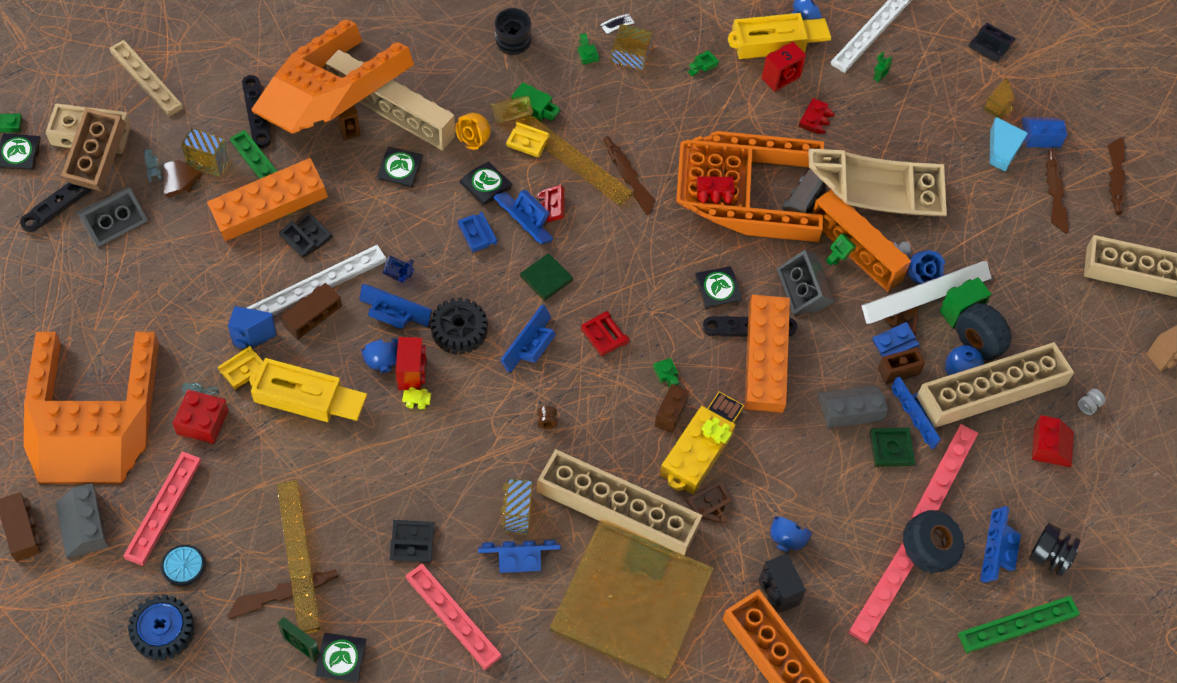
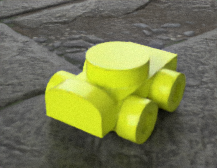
(420, 397)
(718, 433)

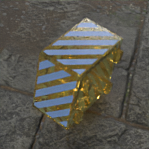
(631, 47)
(205, 152)
(518, 506)

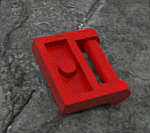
(600, 337)

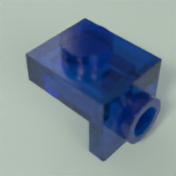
(398, 269)

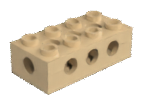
(65, 122)

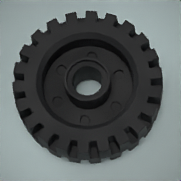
(462, 338)

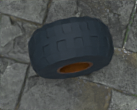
(984, 330)
(933, 541)

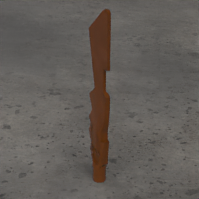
(624, 166)
(1117, 175)
(1059, 213)
(282, 592)

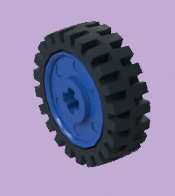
(159, 642)

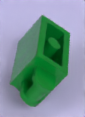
(540, 102)

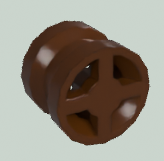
(547, 417)

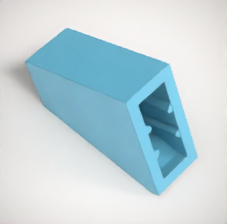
(1004, 143)

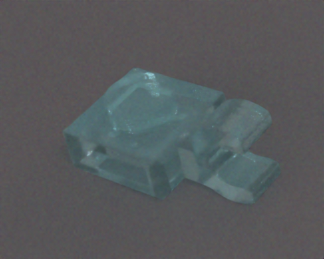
(151, 163)
(198, 388)

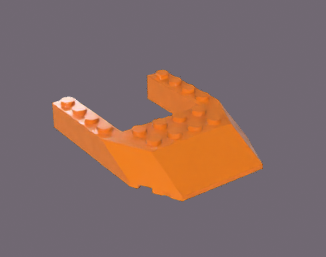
(307, 93)
(732, 156)
(86, 438)

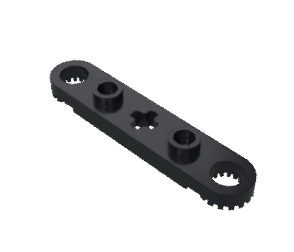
(258, 125)
(51, 208)
(734, 326)

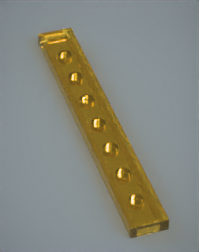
(580, 163)
(298, 557)

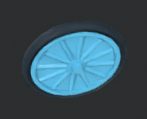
(183, 565)

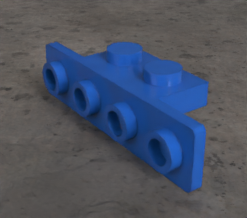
(527, 213)
(392, 308)
(531, 340)
(916, 412)
(1001, 546)
(519, 556)

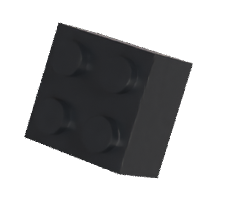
(781, 583)

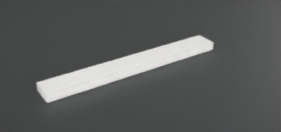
(868, 34)
(332, 276)
(923, 292)

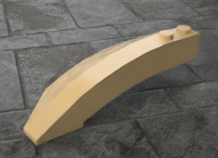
(882, 183)

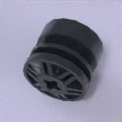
(513, 31)
(1055, 550)

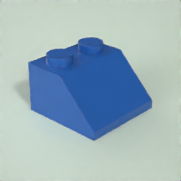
(1044, 132)
(250, 327)

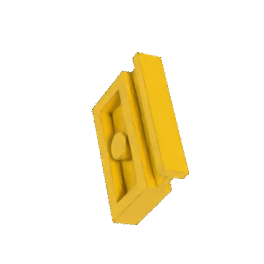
(527, 139)
(240, 367)

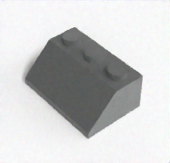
(806, 194)
(112, 216)
(805, 283)
(853, 406)
(81, 521)

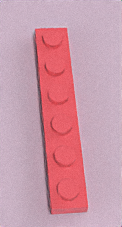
(947, 470)
(162, 509)
(882, 596)
(453, 616)

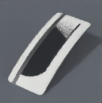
(614, 23)

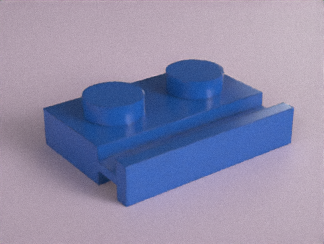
(477, 232)
(895, 340)

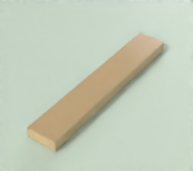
(146, 78)

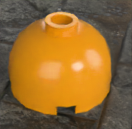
(473, 130)

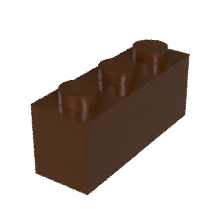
(311, 311)
(19, 526)

